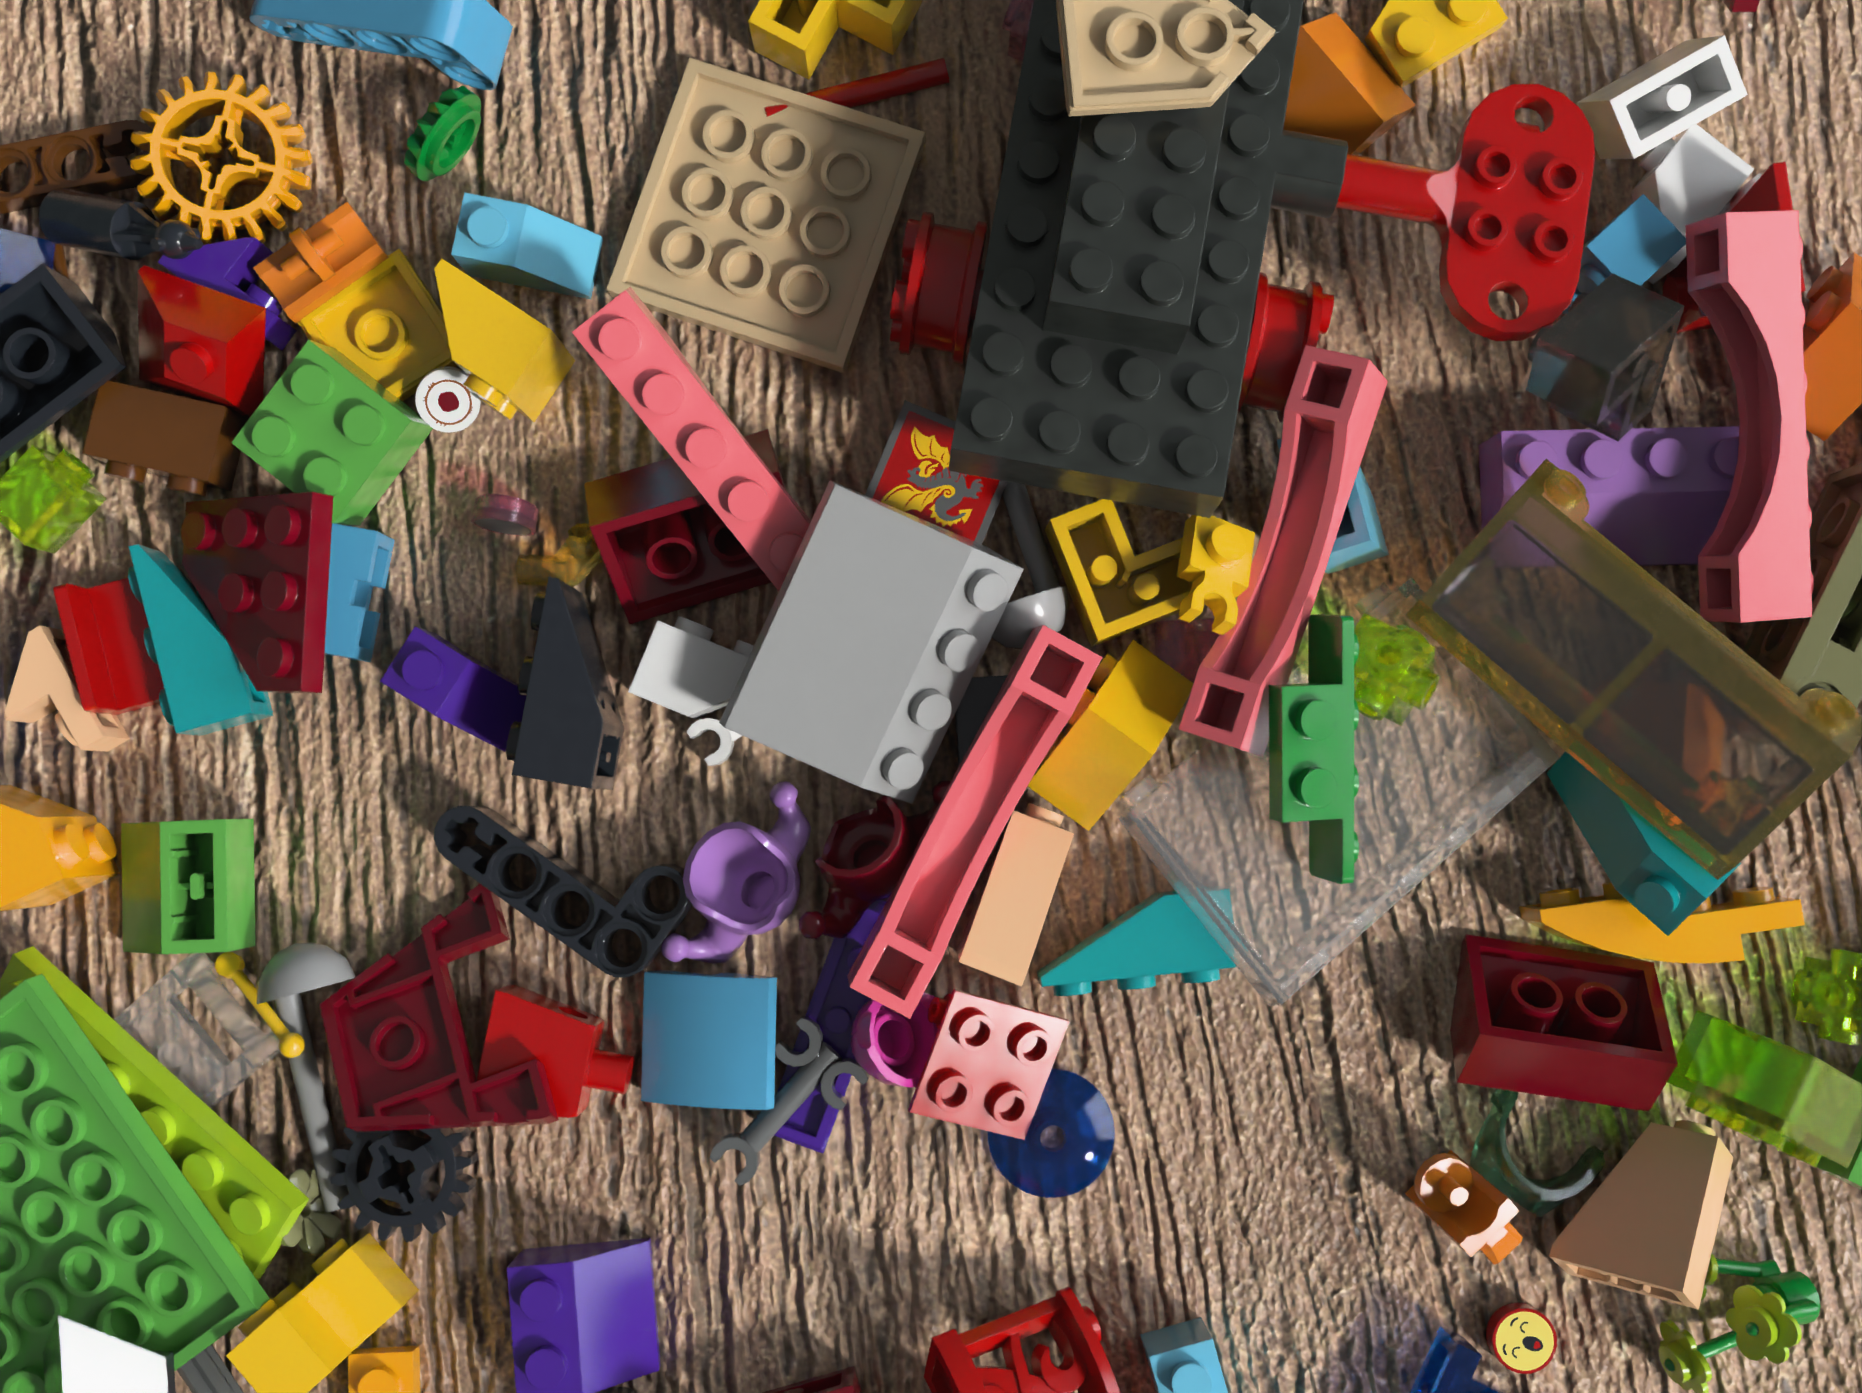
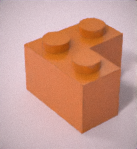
(1833, 347)

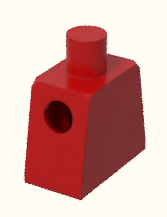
(560, 1037)

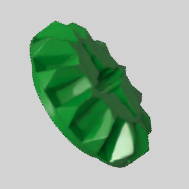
(444, 134)

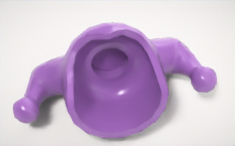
(742, 881)

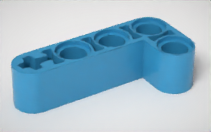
(456, 36)

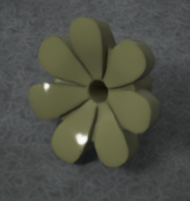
(313, 1222)

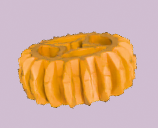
(226, 130)

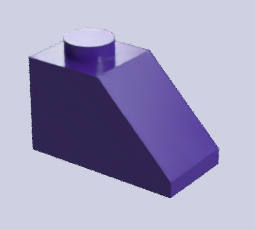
(455, 687)

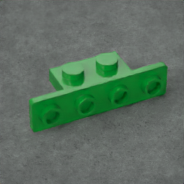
(1314, 749)

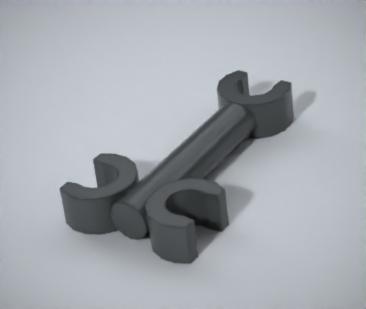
(818, 1065)

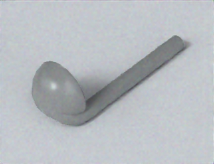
(1051, 601)
(283, 979)

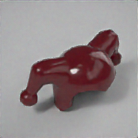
(865, 862)

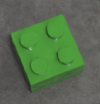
(332, 432)

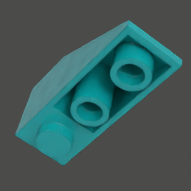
(198, 668)
(1144, 942)

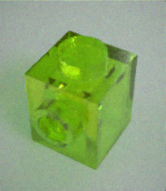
(47, 498)

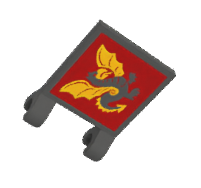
(917, 478)

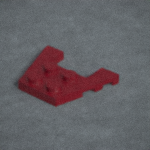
(403, 1041)

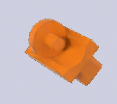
(320, 262)
(1465, 1206)

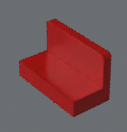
(108, 647)

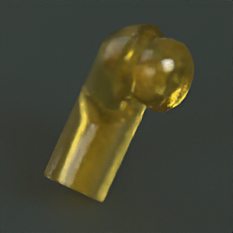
(570, 563)

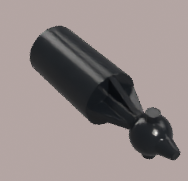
(113, 226)

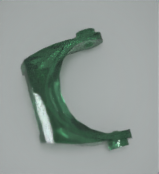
(1493, 1162)

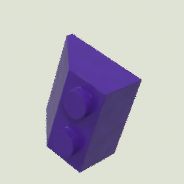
(583, 1316)

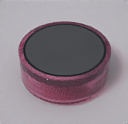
(505, 515)

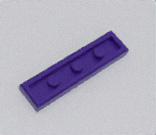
(834, 1009)

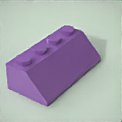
(1647, 493)

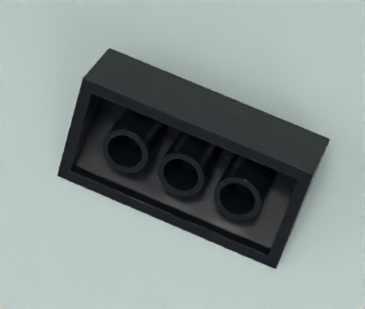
(50, 354)

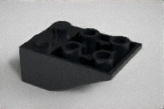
(570, 712)

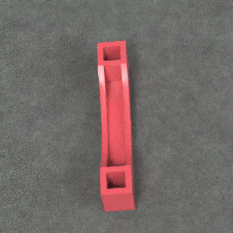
(1749, 287)
(695, 431)
(1318, 462)
(969, 819)

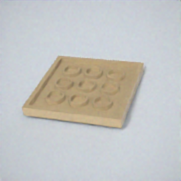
(767, 219)

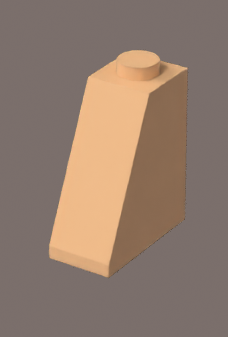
(1016, 895)
(1653, 1216)

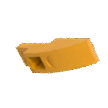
(1618, 927)

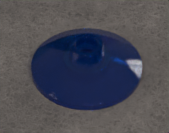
(1081, 1157)

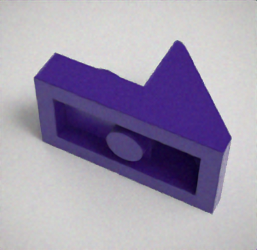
(230, 270)

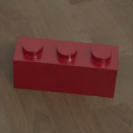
(666, 539)
(1560, 1024)

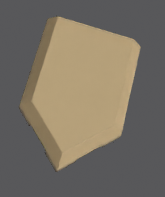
(1153, 53)

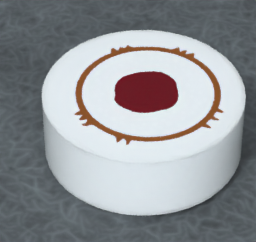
(446, 401)

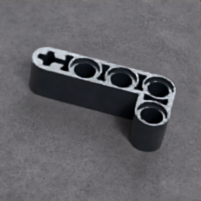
(553, 881)

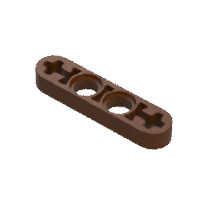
(45, 156)

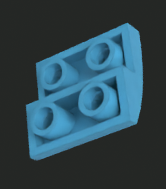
(709, 1040)

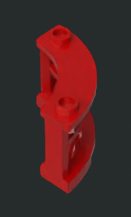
(1072, 1327)

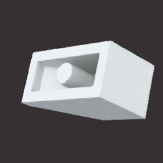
(1690, 182)

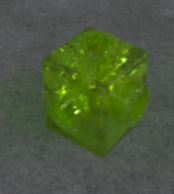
(1392, 670)
(1831, 996)

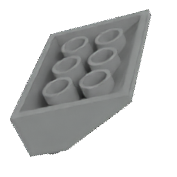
(871, 643)

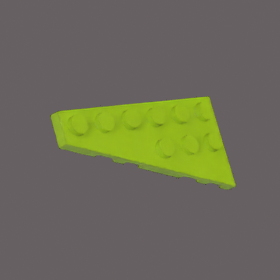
(231, 1178)

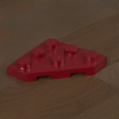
(265, 581)

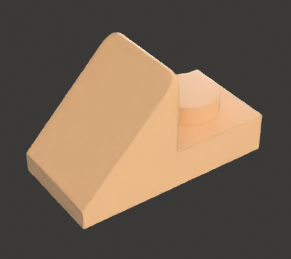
(48, 684)

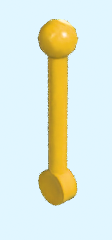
(231, 967)

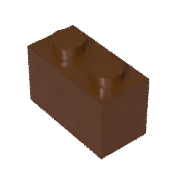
(164, 436)

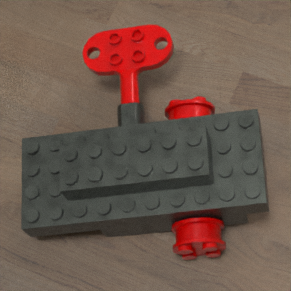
(1129, 258)

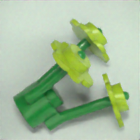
(1762, 1321)

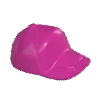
(891, 1044)

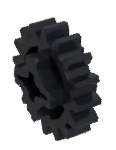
(413, 1191)

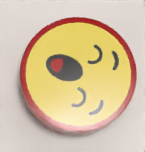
(1521, 1338)

